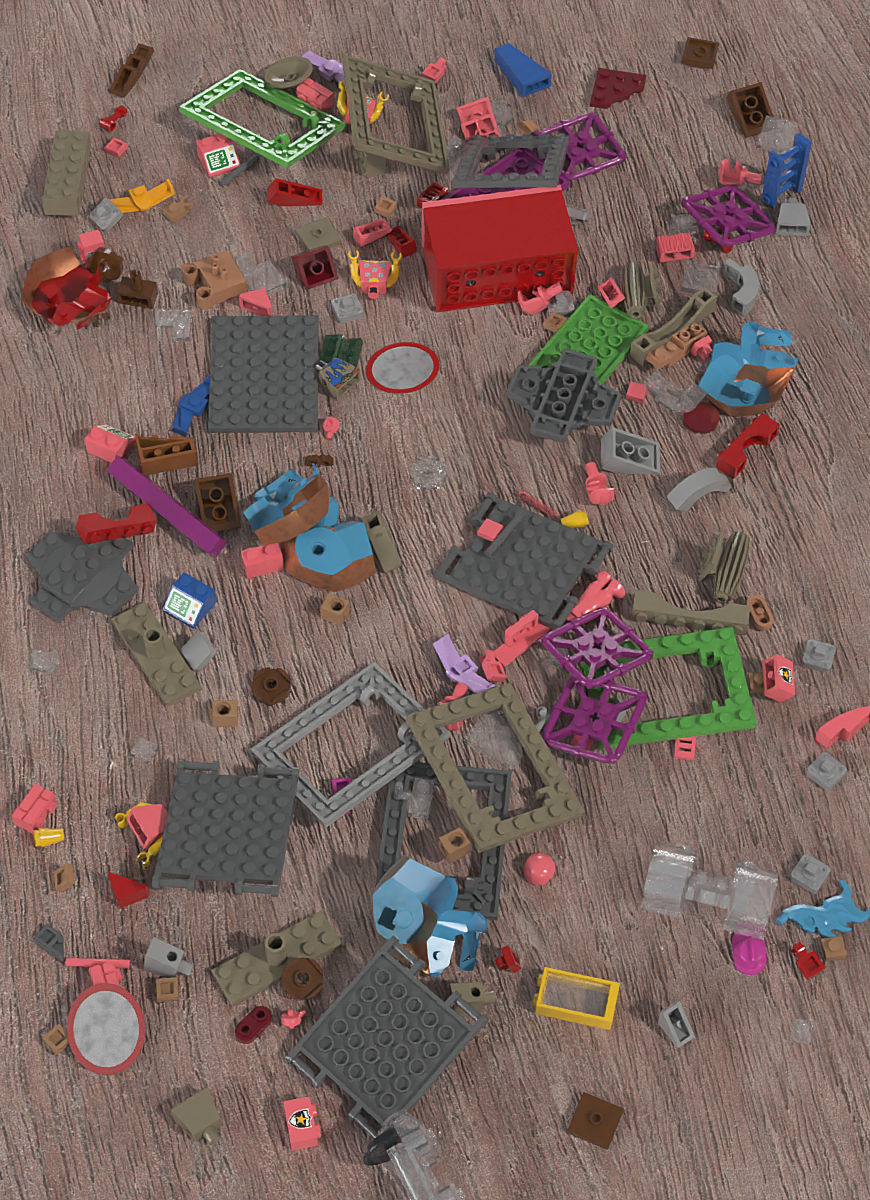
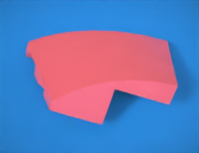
(478, 119)

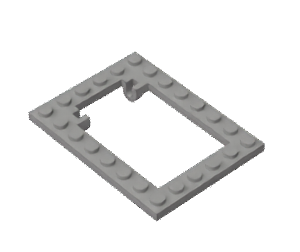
(369, 682)

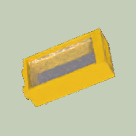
(576, 998)

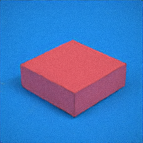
(116, 147)
(636, 392)
(490, 530)

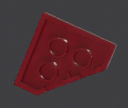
(615, 86)

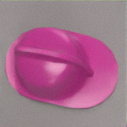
(748, 954)

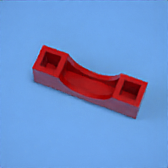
(760, 432)
(95, 528)

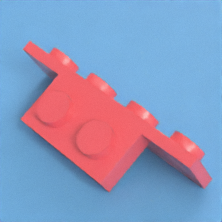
(520, 638)

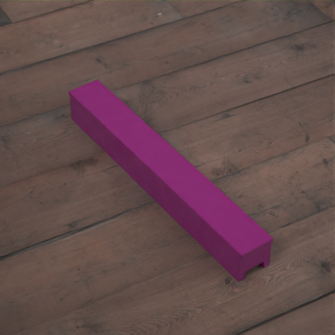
(167, 506)

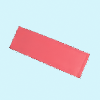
(843, 726)

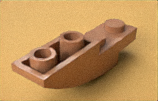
(677, 347)

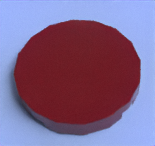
(702, 418)

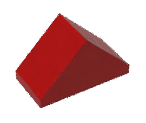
(127, 890)

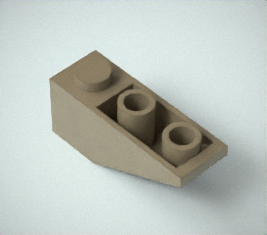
(382, 541)

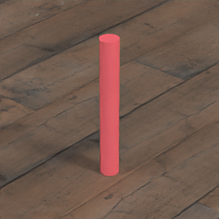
(90, 962)

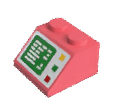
(217, 154)
(108, 442)

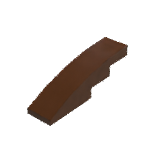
(132, 70)

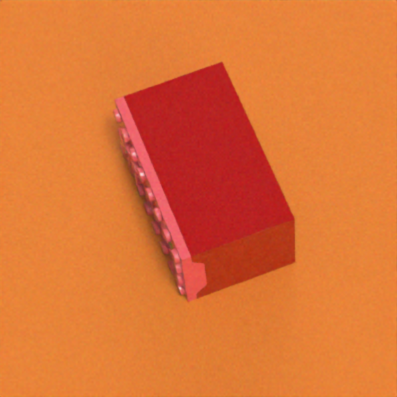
(496, 245)

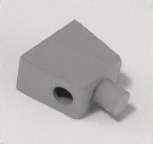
(793, 219)
(166, 960)

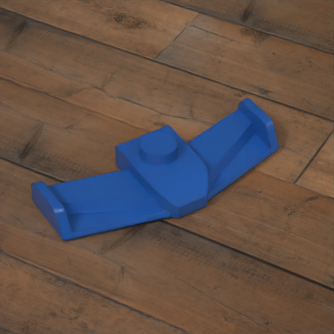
(189, 405)

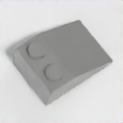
(629, 453)

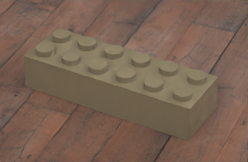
(66, 173)

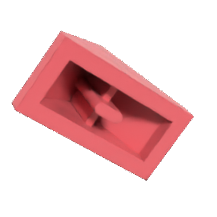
(256, 302)

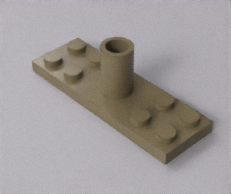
(156, 654)
(264, 963)

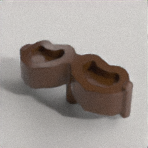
(95, 318)
(325, 460)

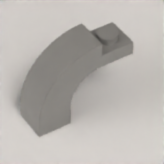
(747, 279)
(696, 486)

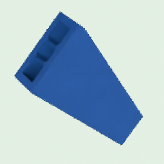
(521, 70)

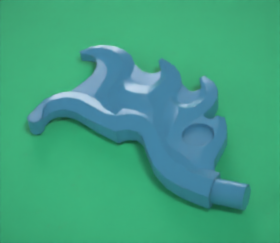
(829, 917)

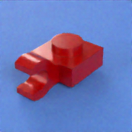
(808, 963)

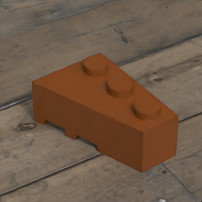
(165, 454)

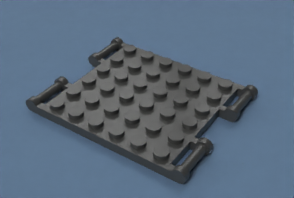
(529, 568)
(227, 828)
(386, 1037)

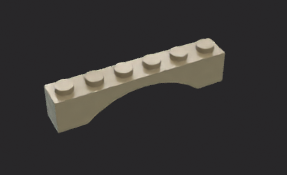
(695, 310)
(652, 608)

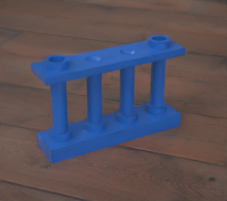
(794, 176)

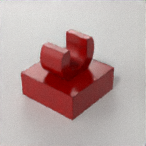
(508, 960)

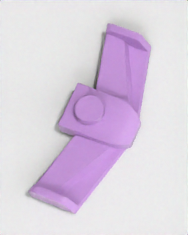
(326, 68)
(460, 668)

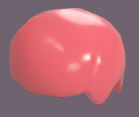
(539, 868)

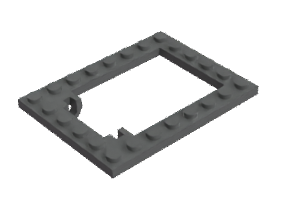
(554, 146)
(486, 891)

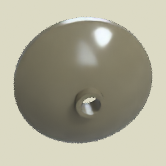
(288, 72)

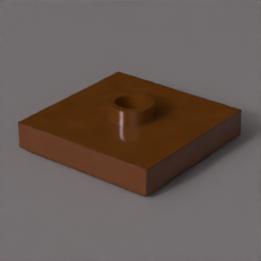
(700, 53)
(595, 1120)

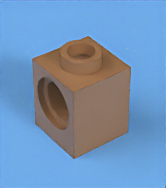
(329, 606)
(224, 706)
(453, 852)

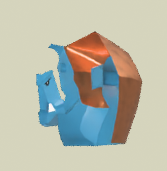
(746, 378)
(280, 519)
(330, 553)
(417, 909)

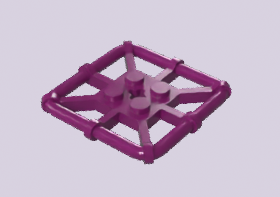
(590, 148)
(728, 216)
(595, 658)
(600, 728)

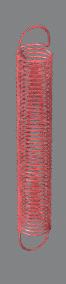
(542, 505)

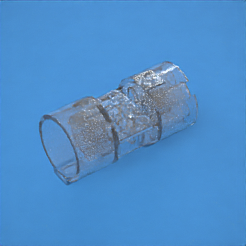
(746, 898)

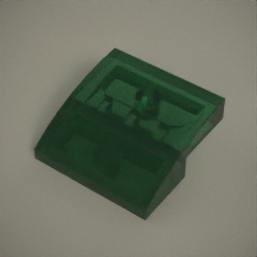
(344, 349)

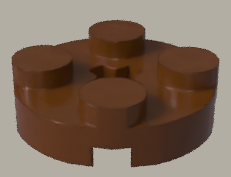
(107, 256)
(274, 695)
(314, 980)

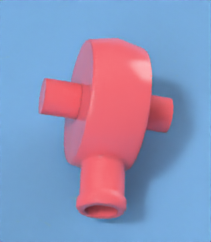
(331, 426)
(292, 1018)

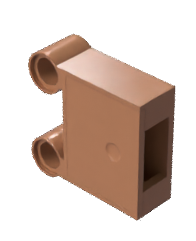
(218, 275)

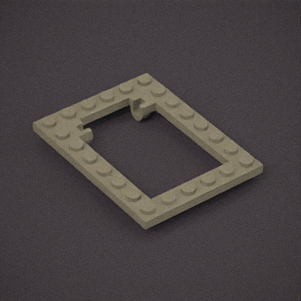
(423, 90)
(488, 832)

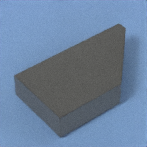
(51, 941)

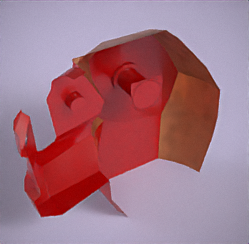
(62, 288)

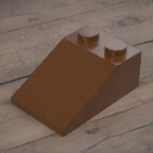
(749, 108)
(218, 502)

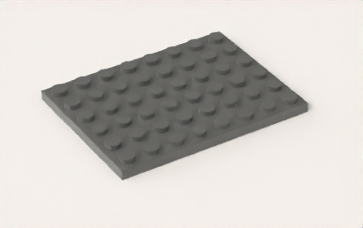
(264, 374)

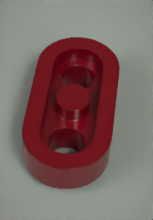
(254, 1024)

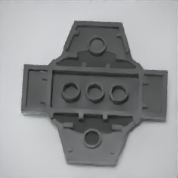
(564, 396)
(80, 575)

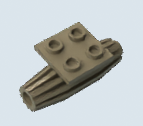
(638, 288)
(726, 564)

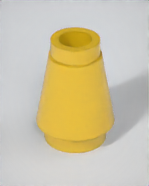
(576, 520)
(47, 836)

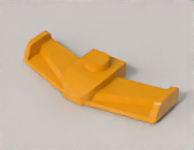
(143, 200)

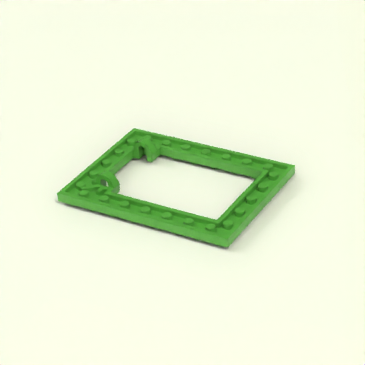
(286, 154)
(733, 716)

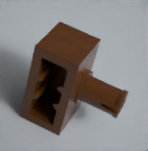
(137, 292)

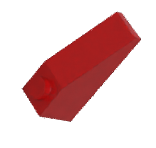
(293, 194)

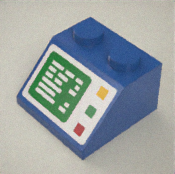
(189, 600)

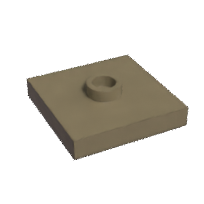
(318, 234)

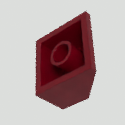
(315, 267)

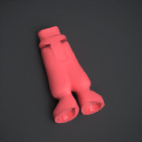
(595, 597)

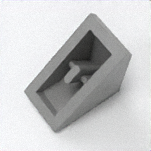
(675, 1024)

